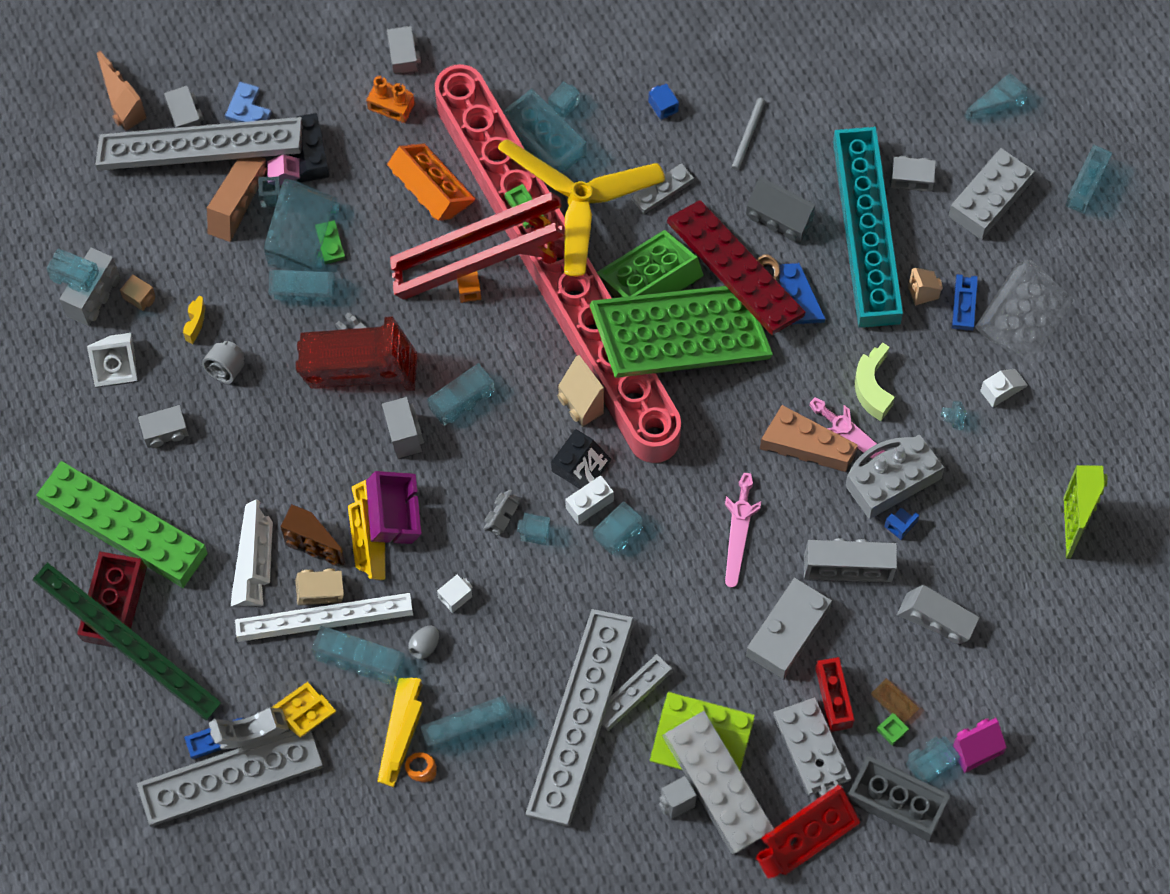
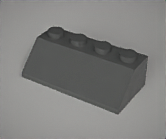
(898, 798)

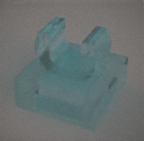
(955, 415)

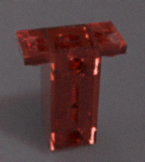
(357, 357)

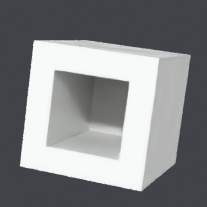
(455, 593)

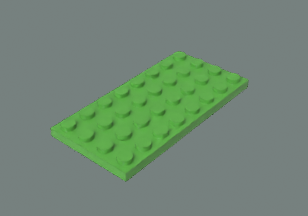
(678, 331)

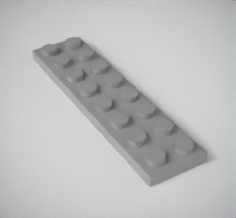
(228, 776)

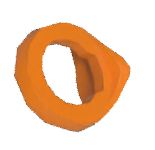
(425, 776)

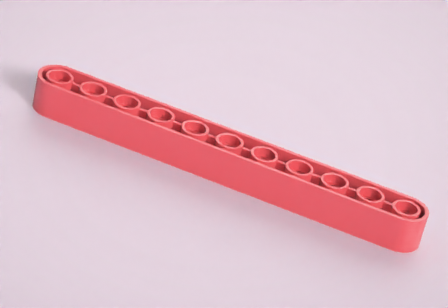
(572, 312)

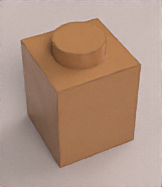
(138, 293)

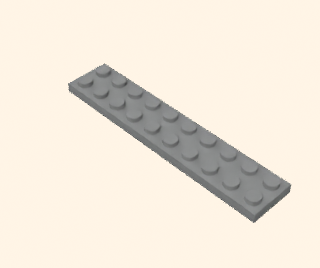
(199, 143)
(580, 718)

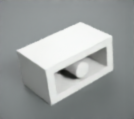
(589, 500)

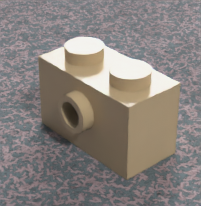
(319, 587)

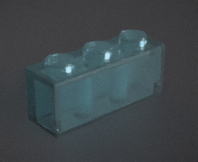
(1088, 179)
(301, 284)
(461, 394)

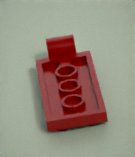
(814, 830)

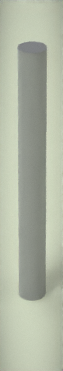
(748, 134)

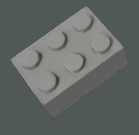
(85, 305)

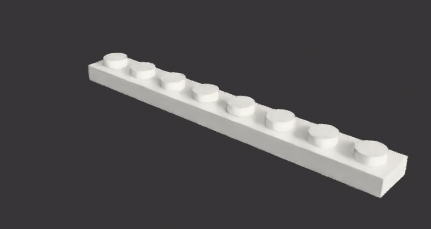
(326, 616)

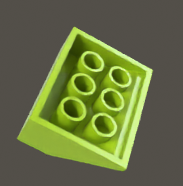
(1081, 502)
(730, 724)

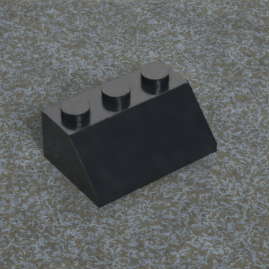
(312, 154)

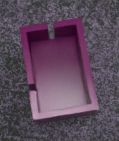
(387, 507)

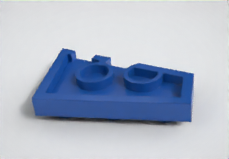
(795, 283)

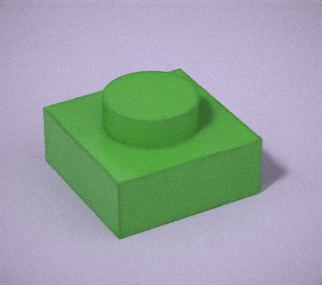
(892, 729)

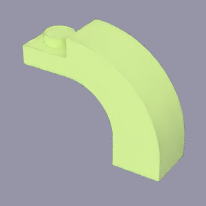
(869, 393)

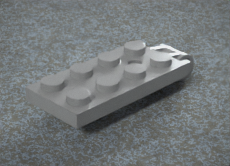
(809, 741)

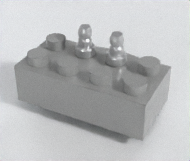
(892, 474)

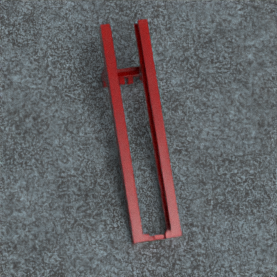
(535, 243)

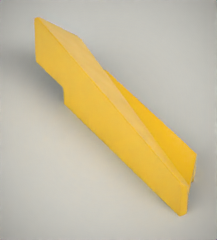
(367, 555)
(401, 728)

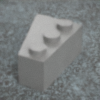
(938, 614)

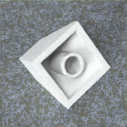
(113, 360)

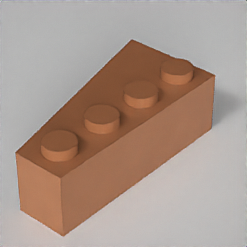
(234, 197)
(807, 440)

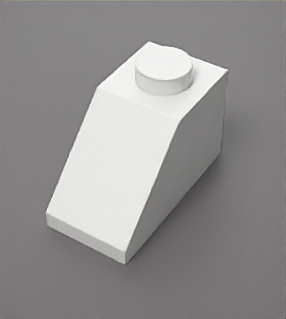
(1002, 386)

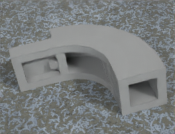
(248, 730)

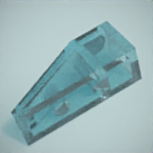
(999, 99)

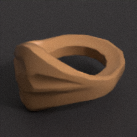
(769, 260)

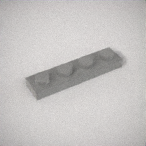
(635, 690)

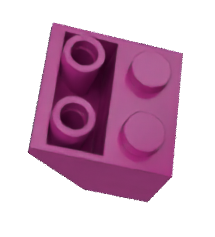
(979, 744)

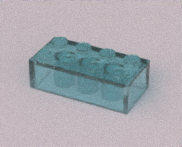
(545, 132)

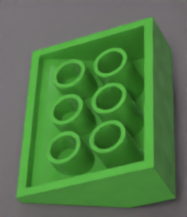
(652, 268)

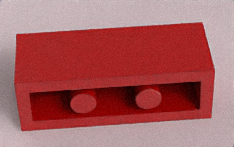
(834, 694)

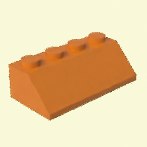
(430, 181)

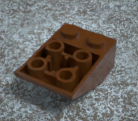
(304, 531)

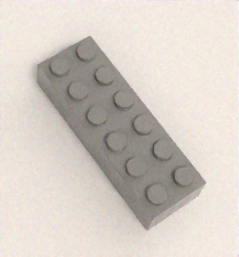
(717, 782)

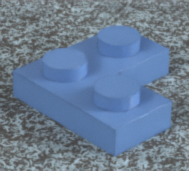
(242, 105)

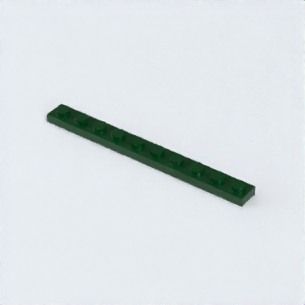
(126, 641)

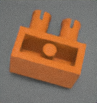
(390, 100)

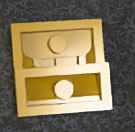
(305, 709)

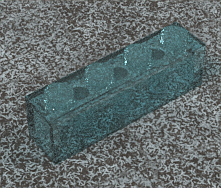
(358, 655)
(467, 724)

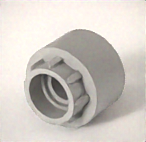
(222, 359)

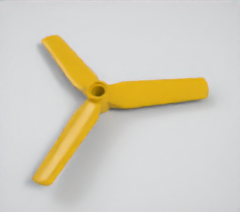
(580, 194)

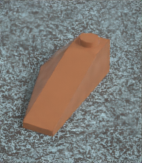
(123, 98)

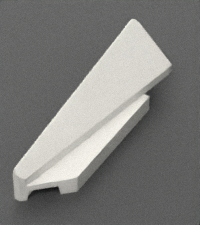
(253, 557)

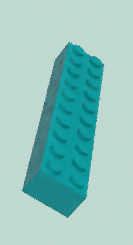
(867, 227)

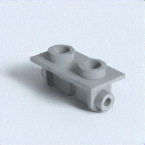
(496, 518)

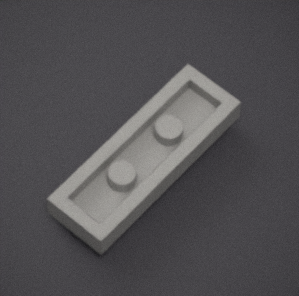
(654, 195)

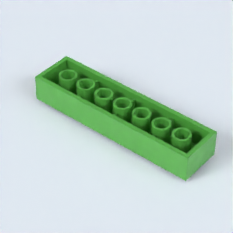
(122, 524)

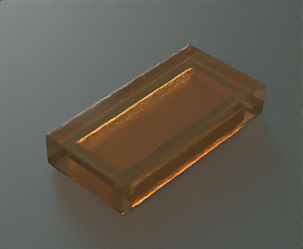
(894, 701)

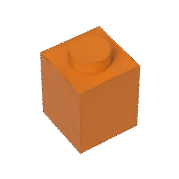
(469, 287)

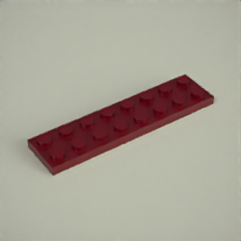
(736, 267)

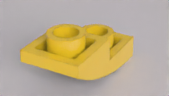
(196, 314)

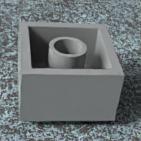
(403, 427)

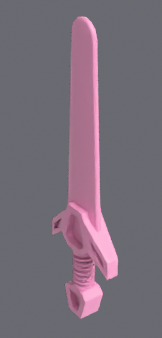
(844, 427)
(740, 520)

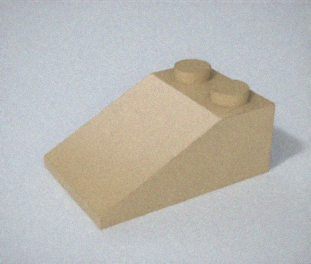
(581, 392)

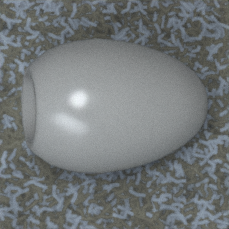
(424, 642)

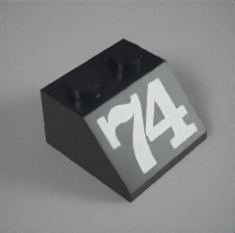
(580, 460)

